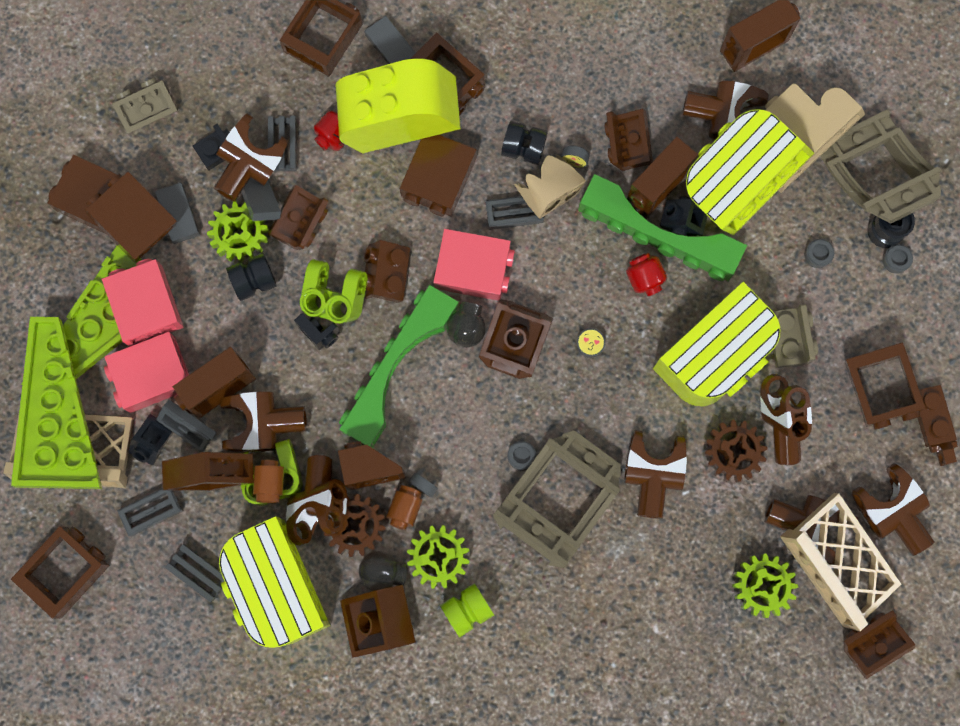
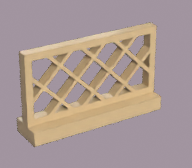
(109, 475)
(829, 581)

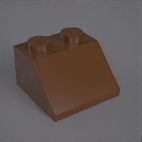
(367, 467)
(377, 621)

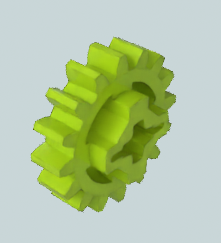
(232, 241)
(424, 560)
(770, 596)

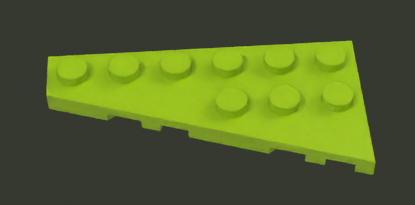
(91, 323)
(52, 428)

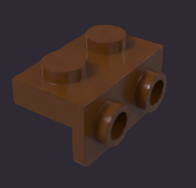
(628, 139)
(299, 218)
(386, 270)
(877, 644)

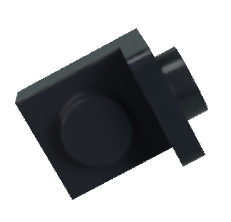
(209, 147)
(312, 329)
(149, 440)

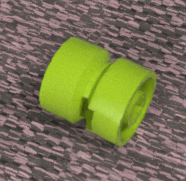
(466, 610)

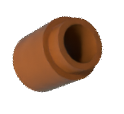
(268, 481)
(404, 507)

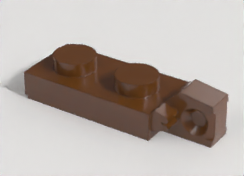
(937, 425)

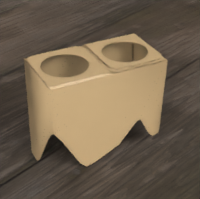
(556, 186)

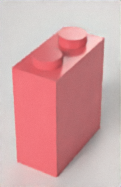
(473, 265)
(142, 302)
(146, 372)

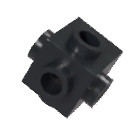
(683, 217)

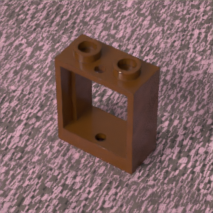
(760, 33)
(310, 55)
(474, 87)
(661, 177)
(874, 358)
(213, 381)
(207, 471)
(39, 593)

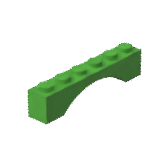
(713, 253)
(429, 318)

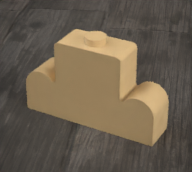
(814, 124)

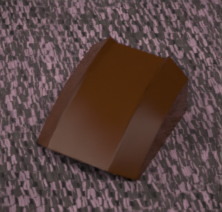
(515, 339)

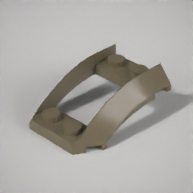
(901, 200)
(539, 531)

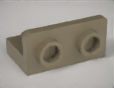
(144, 105)
(795, 340)

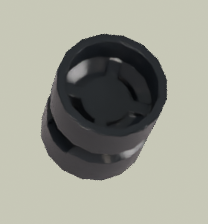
(514, 142)
(888, 234)
(250, 277)

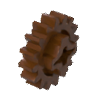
(747, 454)
(365, 516)

